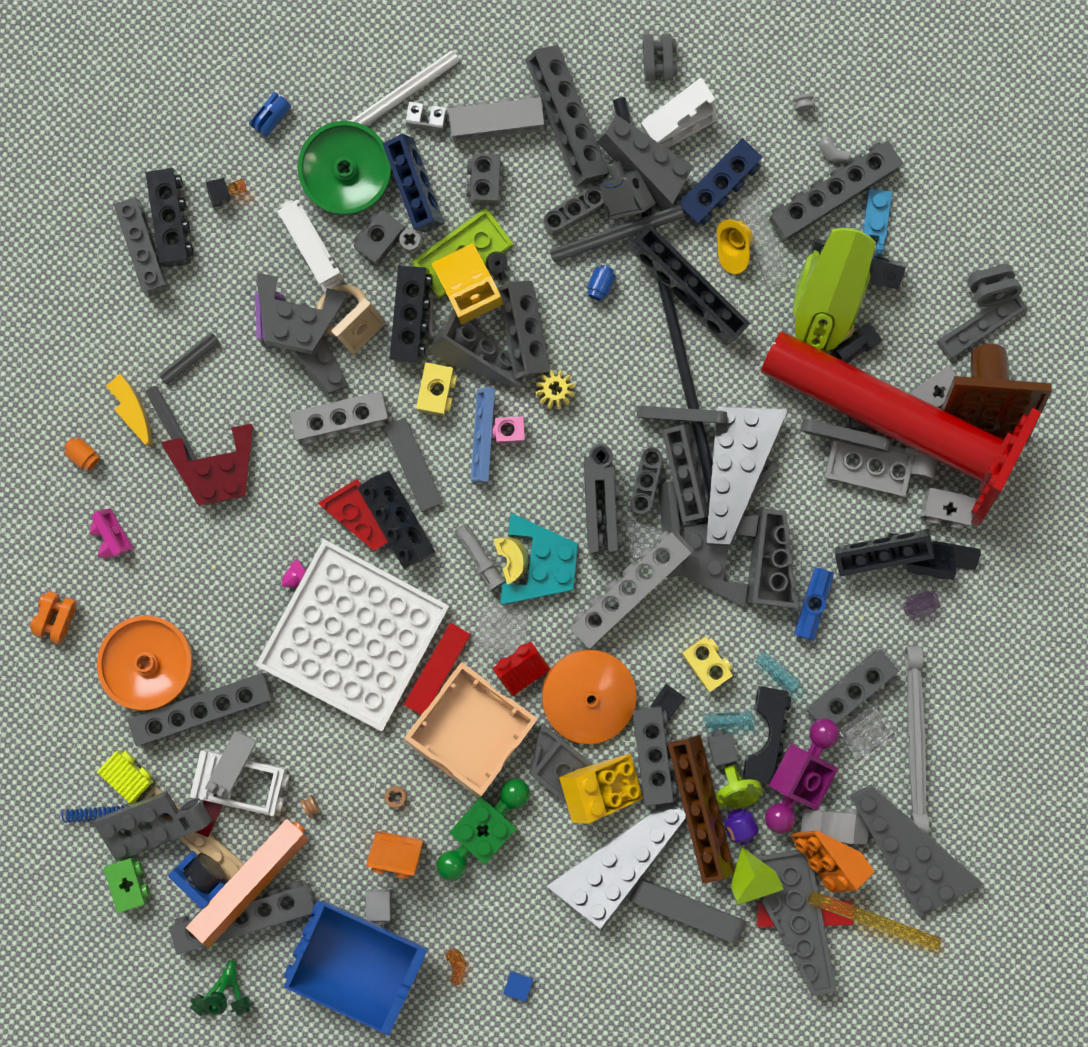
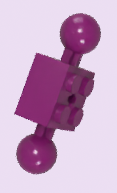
(803, 776)

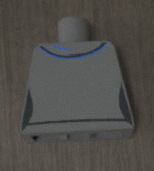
(625, 193)

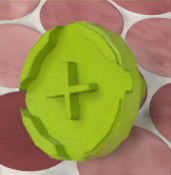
(739, 792)

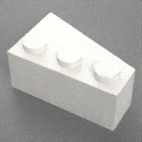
(682, 115)

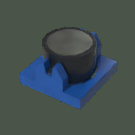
(202, 873)

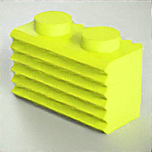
(126, 776)

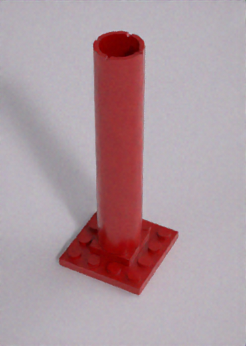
(901, 416)

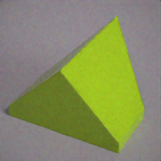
(753, 879)

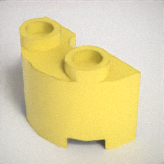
(516, 557)

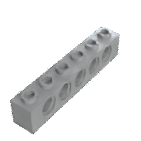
(590, 632)

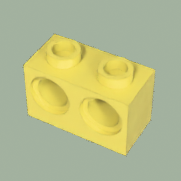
(702, 667)

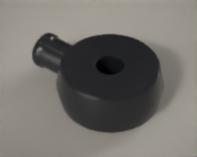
(500, 266)

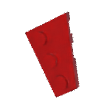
(352, 511)

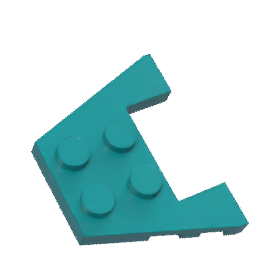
(550, 563)

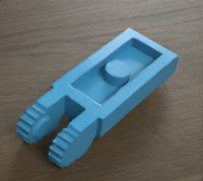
(877, 216)

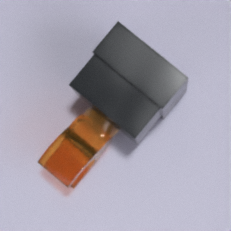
(220, 192)

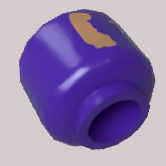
(741, 826)

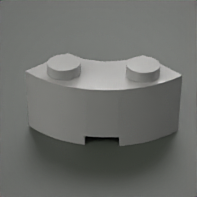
(841, 826)

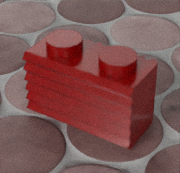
(521, 668)

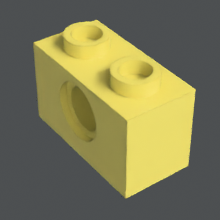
(434, 375)

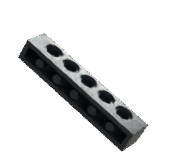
(688, 285)

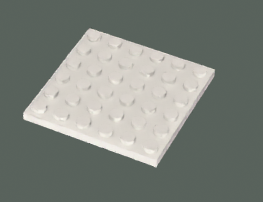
(352, 635)

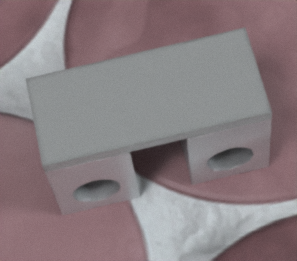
(415, 120)

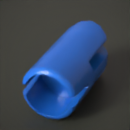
(270, 114)

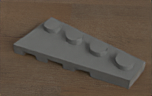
(322, 367)

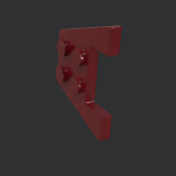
(218, 476)

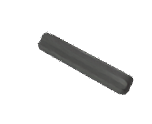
(189, 358)

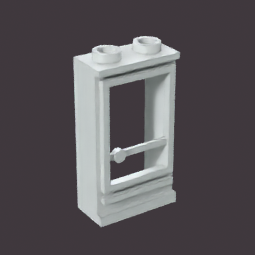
(310, 245)
(206, 765)

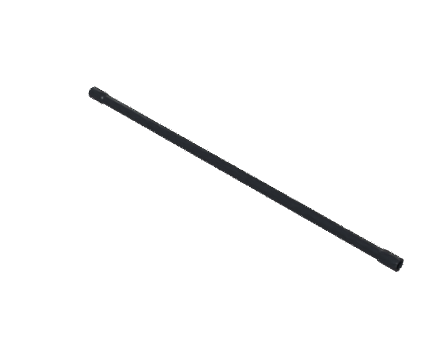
(622, 110)

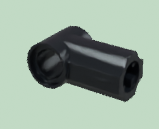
(862, 341)

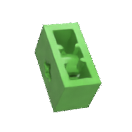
(126, 896)

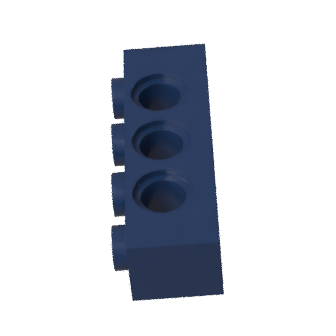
(740, 154)
(413, 183)

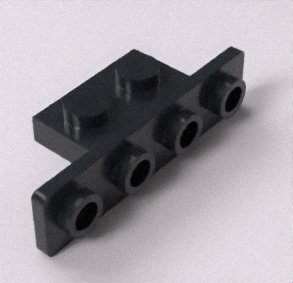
(946, 560)

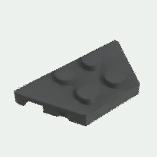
(554, 759)

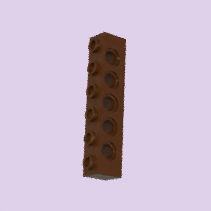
(701, 808)

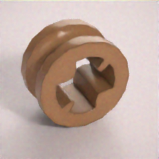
(394, 804)
(310, 806)

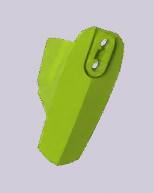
(832, 288)

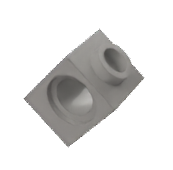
(379, 905)

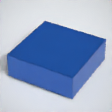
(518, 986)

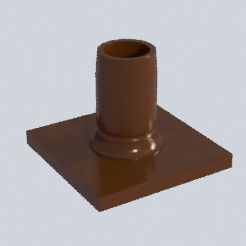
(990, 397)

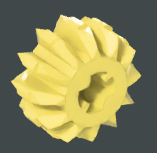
(547, 393)

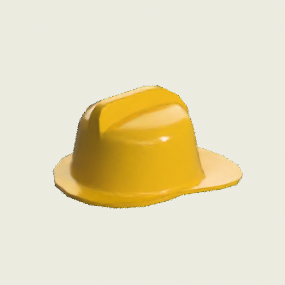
(734, 245)

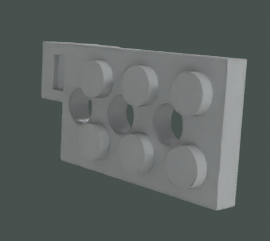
(884, 481)

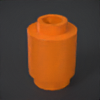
(81, 454)

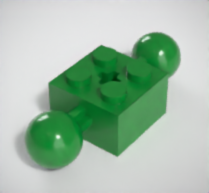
(513, 795)

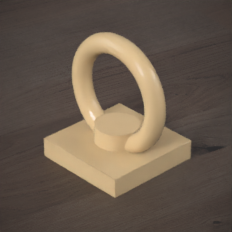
(359, 324)

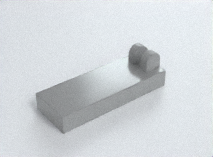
(230, 764)

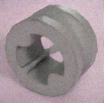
(804, 102)

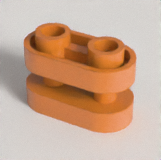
(48, 605)

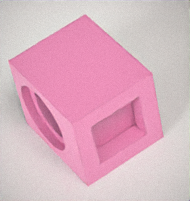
(518, 435)

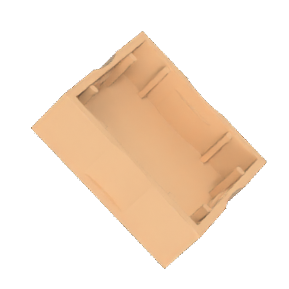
(470, 730)

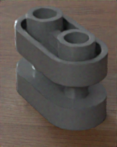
(667, 47)
(994, 285)

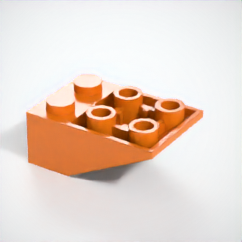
(395, 854)
(835, 862)

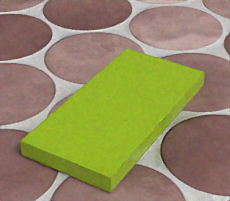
(480, 230)

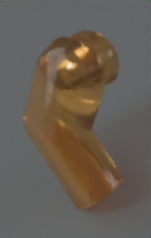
(458, 963)

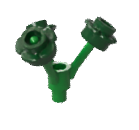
(215, 1001)

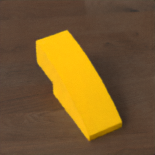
(131, 408)

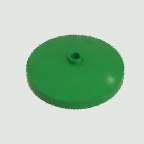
(332, 150)

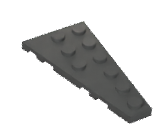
(918, 861)

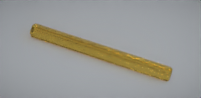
(874, 920)

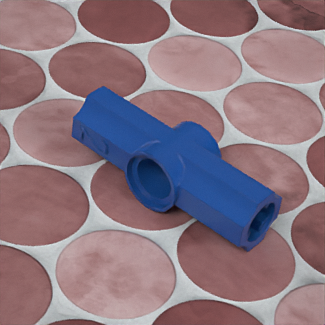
(818, 588)

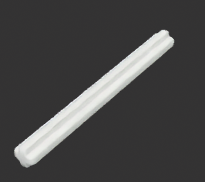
(407, 89)

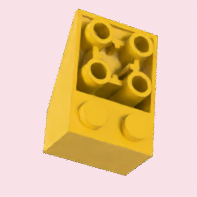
(467, 283)
(601, 789)

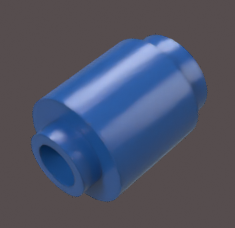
(601, 283)

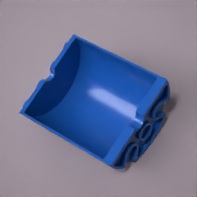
(354, 966)

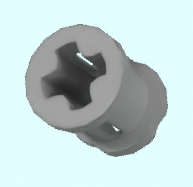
(418, 238)

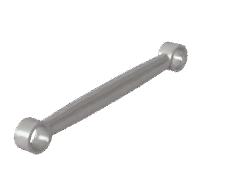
(916, 731)

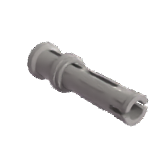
(485, 566)

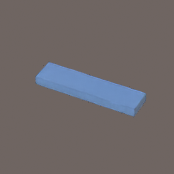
(482, 435)

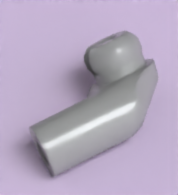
(830, 151)

